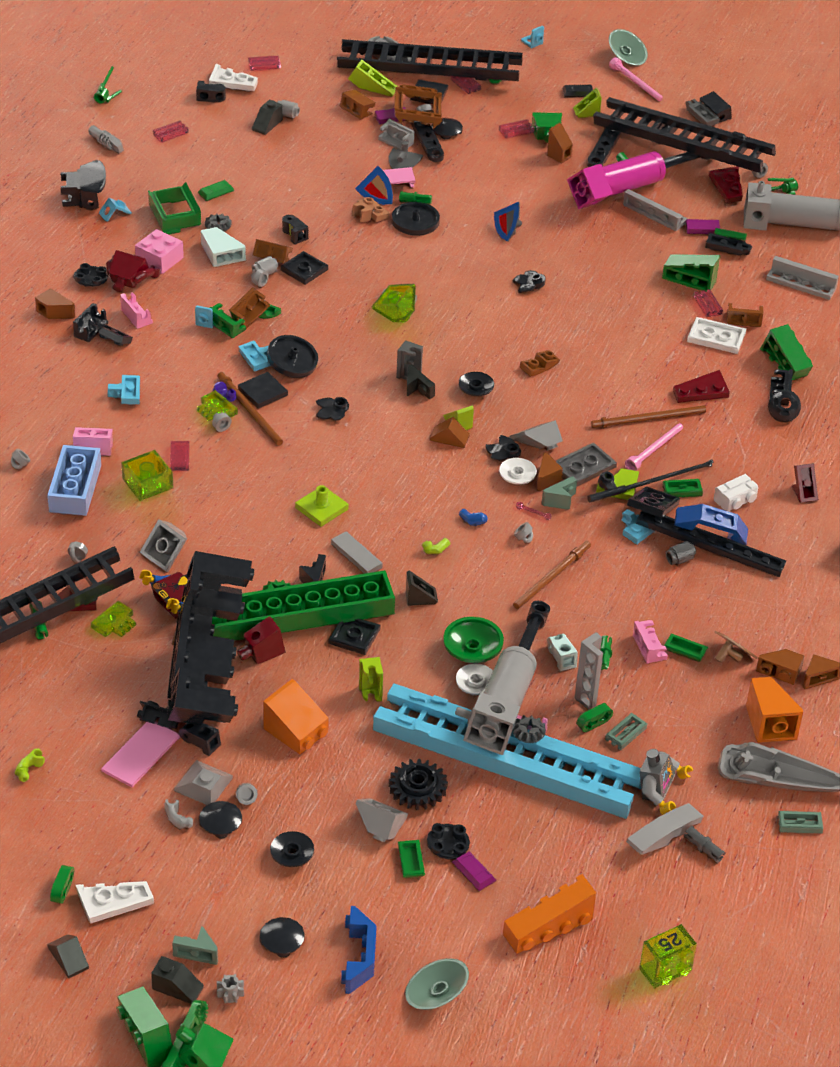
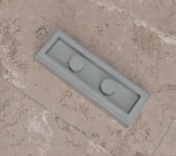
(356, 553)

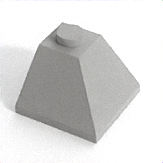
(540, 436)
(164, 544)
(203, 783)
(380, 818)

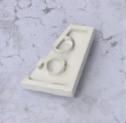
(233, 80)
(108, 901)

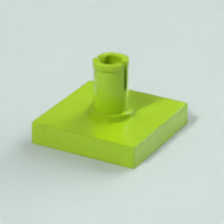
(321, 505)

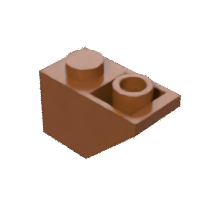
(559, 144)
(54, 305)
(781, 664)

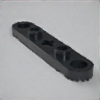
(428, 141)
(603, 147)

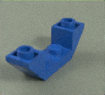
(690, 516)
(360, 972)

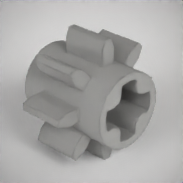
(230, 988)

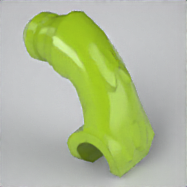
(34, 758)

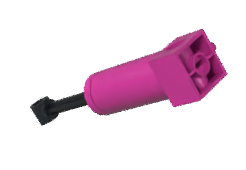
(598, 182)

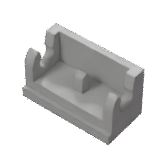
(395, 134)

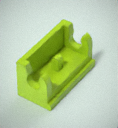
(371, 678)

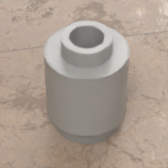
(290, 108)
(268, 264)

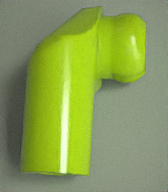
(437, 548)

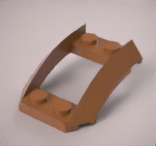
(412, 115)

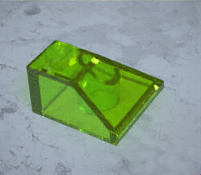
(396, 302)

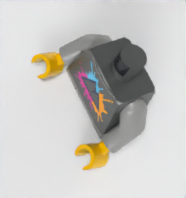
(657, 777)

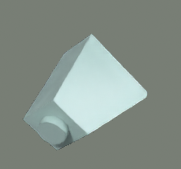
(221, 247)

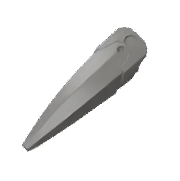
(775, 768)

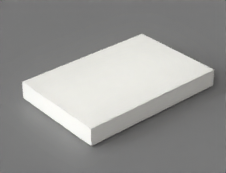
(716, 335)

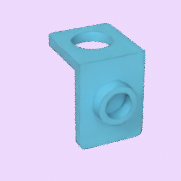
(536, 37)
(113, 204)
(204, 316)

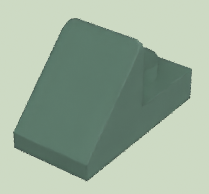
(560, 494)
(198, 950)

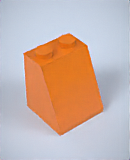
(772, 711)
(294, 717)

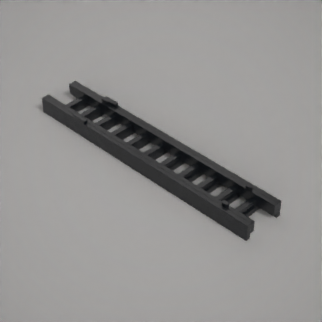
(431, 52)
(681, 141)
(56, 582)

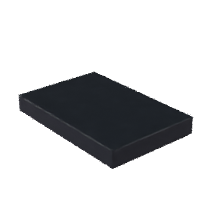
(653, 501)

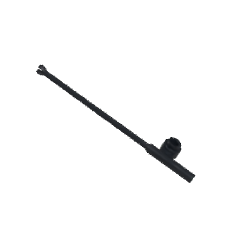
(606, 482)

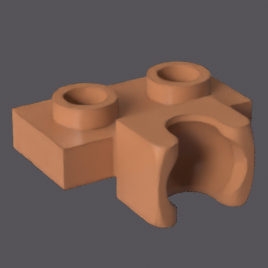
(368, 208)

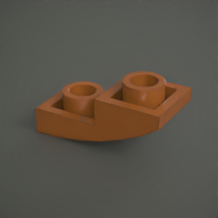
(542, 362)

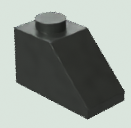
(268, 117)
(175, 980)

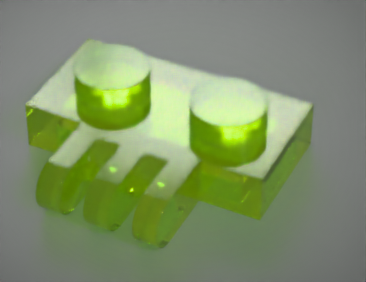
(216, 403)
(115, 620)

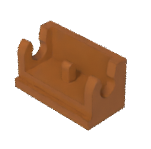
(356, 104)
(265, 249)
(249, 307)
(744, 316)

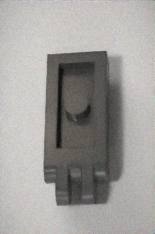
(701, 112)

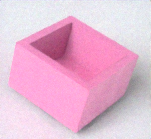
(160, 250)

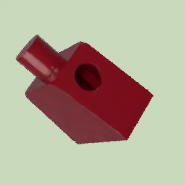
(262, 642)

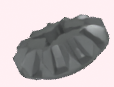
(212, 222)
(535, 734)

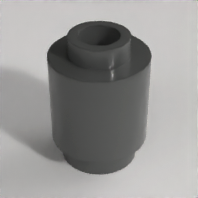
(680, 553)

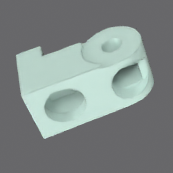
(562, 651)

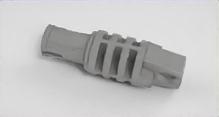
(106, 139)

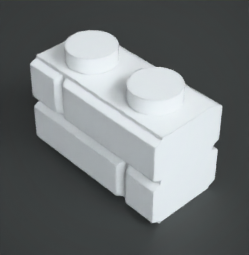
(736, 493)

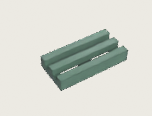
(627, 738)
(803, 822)

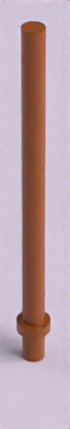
(253, 412)
(603, 422)

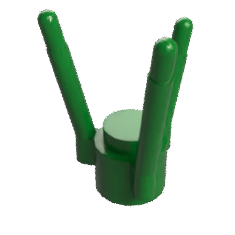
(102, 93)
(789, 186)

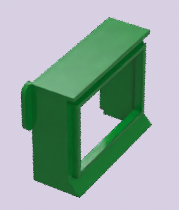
(175, 222)

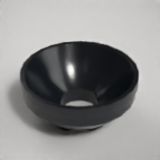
(784, 414)

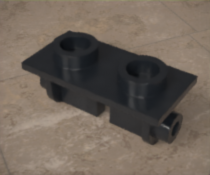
(152, 711)

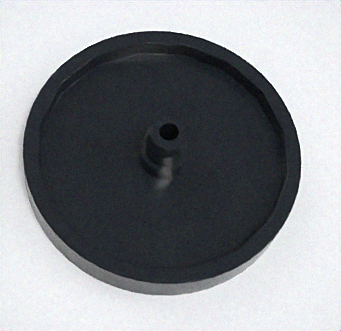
(415, 218)
(292, 356)

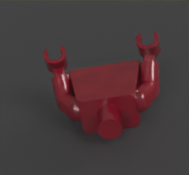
(129, 270)

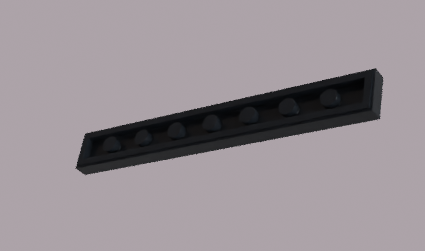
(714, 543)

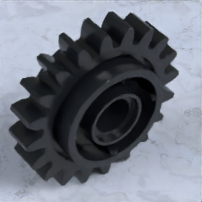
(418, 784)

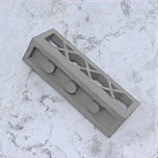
(653, 210)
(804, 276)
(589, 671)

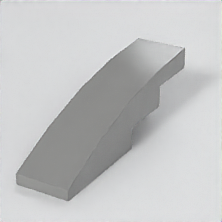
(664, 828)

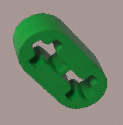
(594, 717)
(62, 884)

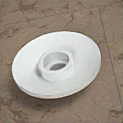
(518, 471)
(473, 678)

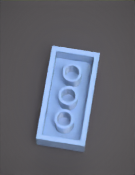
(74, 480)

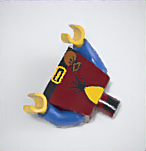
(166, 589)

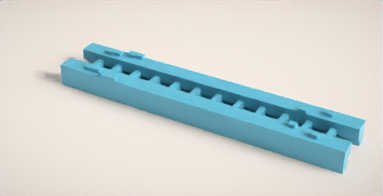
(510, 764)

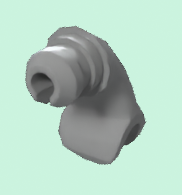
(177, 820)

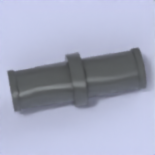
(704, 844)

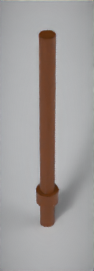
(573, 556)

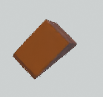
(450, 433)
(549, 473)
(821, 672)

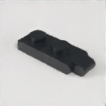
(728, 245)

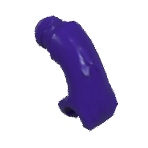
(221, 388)

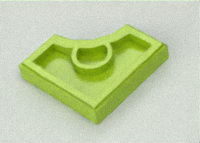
(623, 477)

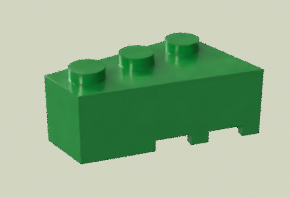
(692, 270)
(787, 351)
(146, 1026)

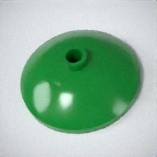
(473, 639)

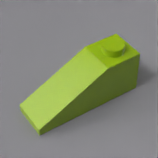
(370, 79)

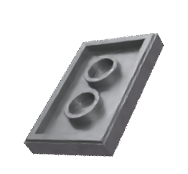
(586, 464)

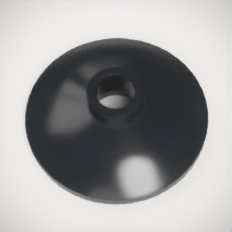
(476, 383)
(295, 843)

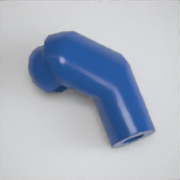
(473, 518)

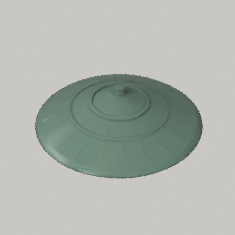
(628, 47)
(437, 984)

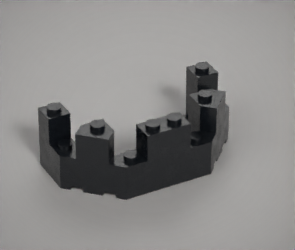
(197, 653)

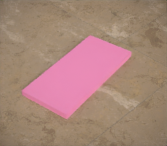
(140, 753)

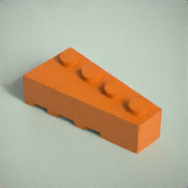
(551, 916)

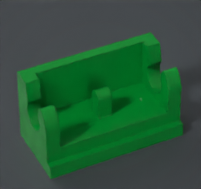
(226, 323)

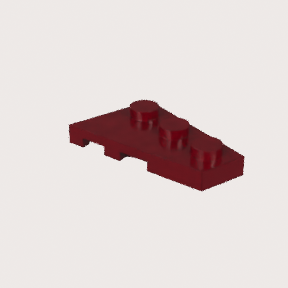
(728, 183)
(702, 388)

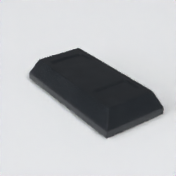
(576, 90)

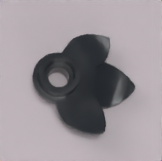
(529, 281)
(332, 408)
(505, 449)

